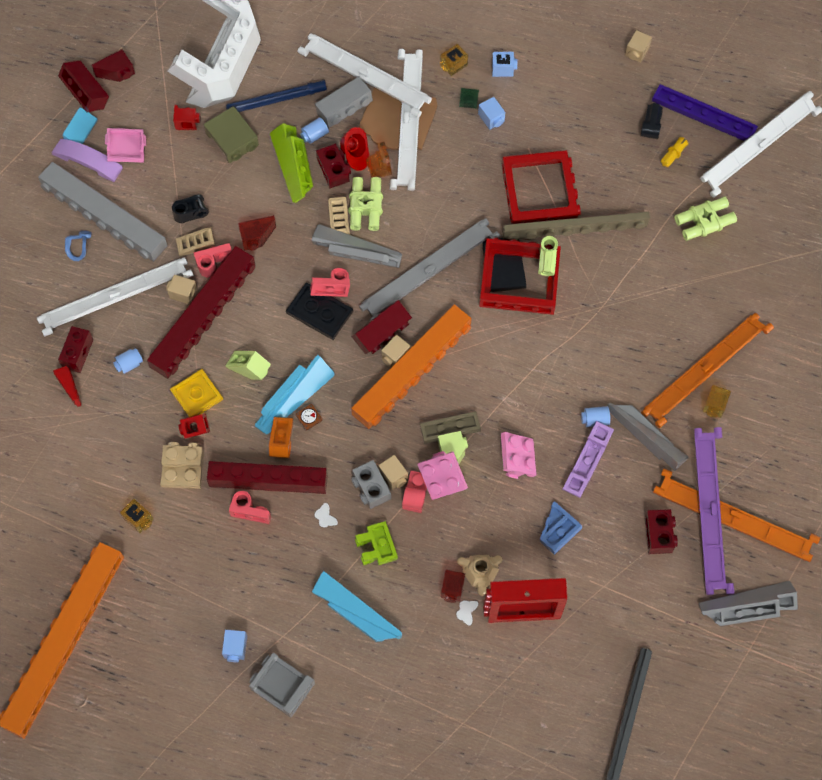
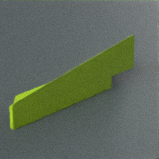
(292, 160)

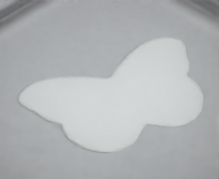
(324, 518)
(465, 611)

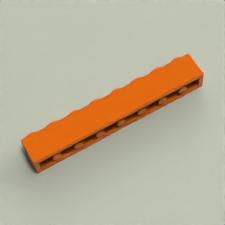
(411, 367)

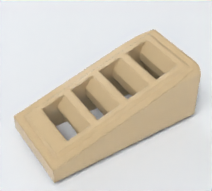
(338, 205)
(201, 234)

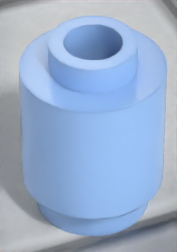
(127, 361)

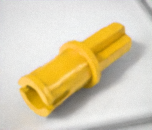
(674, 152)

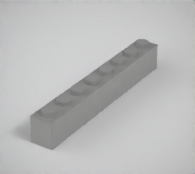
(102, 211)

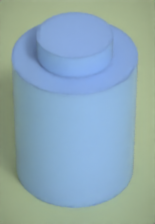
(314, 130)
(594, 414)

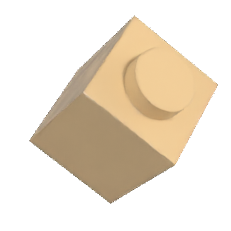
(638, 46)
(181, 289)
(394, 351)
(393, 472)

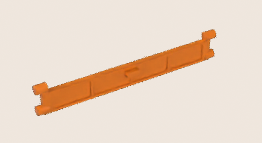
(704, 368)
(740, 520)

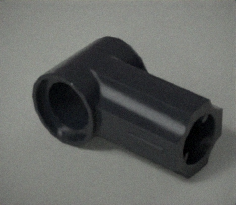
(651, 125)

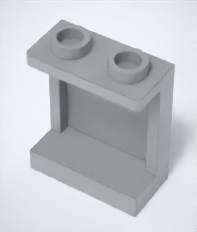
(281, 684)

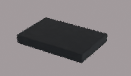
(507, 272)
(319, 312)

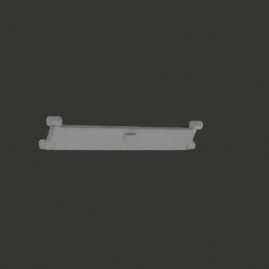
(428, 268)

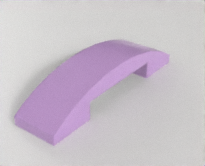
(87, 157)
(588, 459)

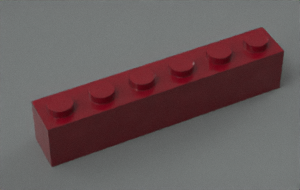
(267, 477)

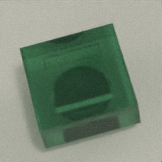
(469, 98)

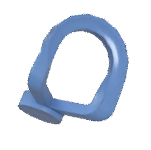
(82, 234)

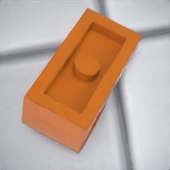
(281, 437)

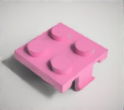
(125, 145)
(518, 455)
(442, 475)

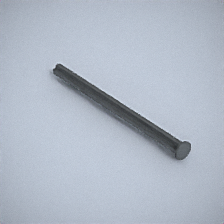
(629, 714)

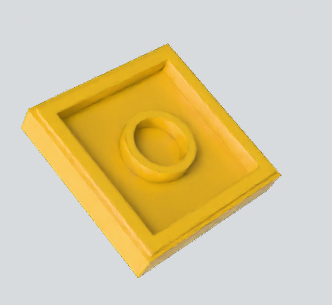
(196, 394)

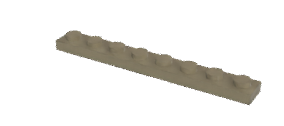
(578, 225)

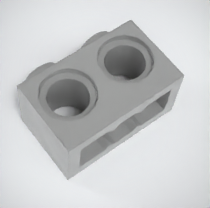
(375, 483)

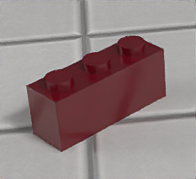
(83, 86)
(382, 328)

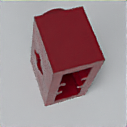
(76, 349)

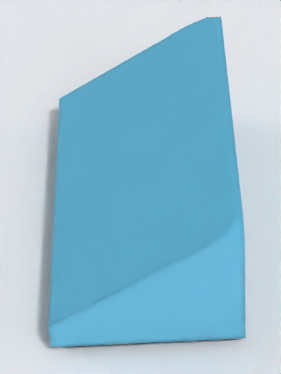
(80, 126)

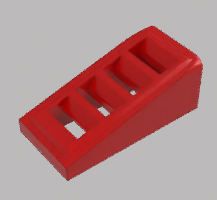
(66, 380)

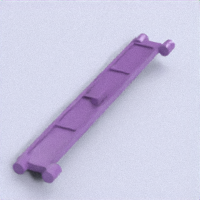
(710, 511)

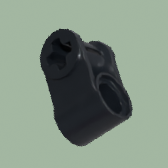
(190, 209)

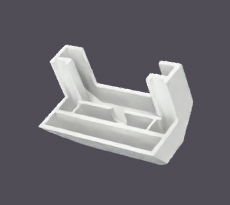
(228, 59)

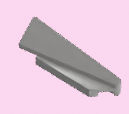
(354, 248)
(648, 435)
(751, 604)

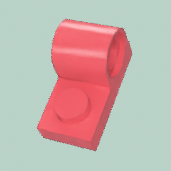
(211, 256)
(336, 285)
(414, 493)
(247, 512)

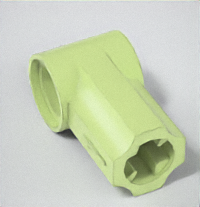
(548, 257)

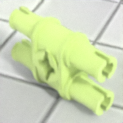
(359, 208)
(709, 223)

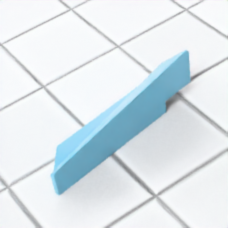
(294, 392)
(354, 609)

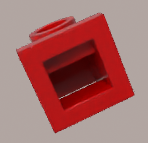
(186, 118)
(202, 426)

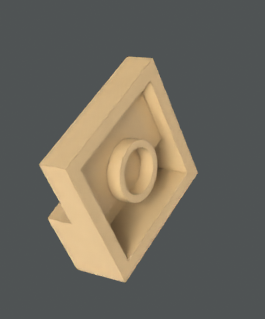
(182, 465)

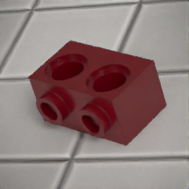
(330, 166)
(655, 531)

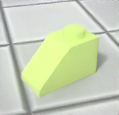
(248, 364)
(453, 442)

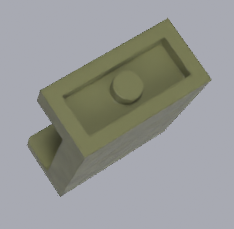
(231, 134)

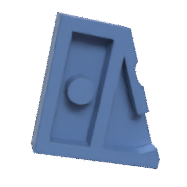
(559, 529)

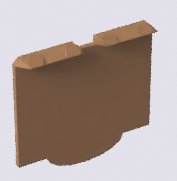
(383, 120)

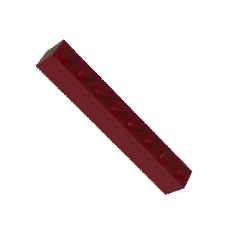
(201, 312)

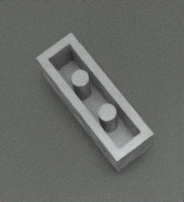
(344, 102)

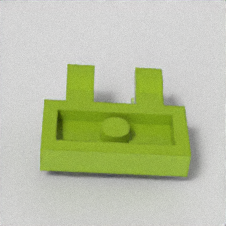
(381, 542)

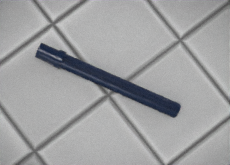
(308, 89)

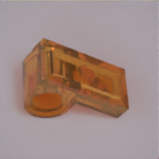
(379, 162)

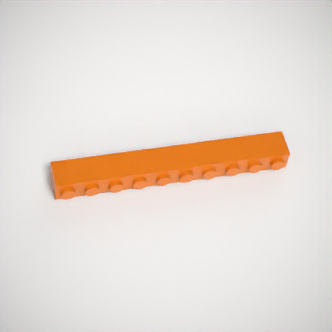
(61, 640)

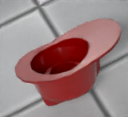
(355, 147)

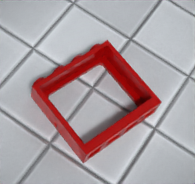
(519, 217)
(516, 303)
(507, 600)

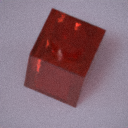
(452, 586)

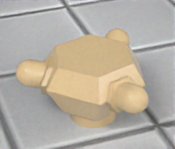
(480, 570)

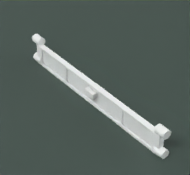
(367, 72)
(409, 124)
(759, 141)
(113, 294)

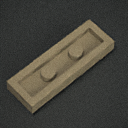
(466, 423)

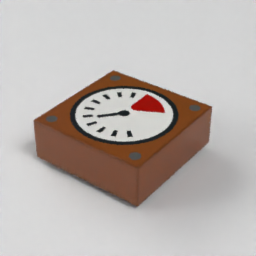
(308, 417)

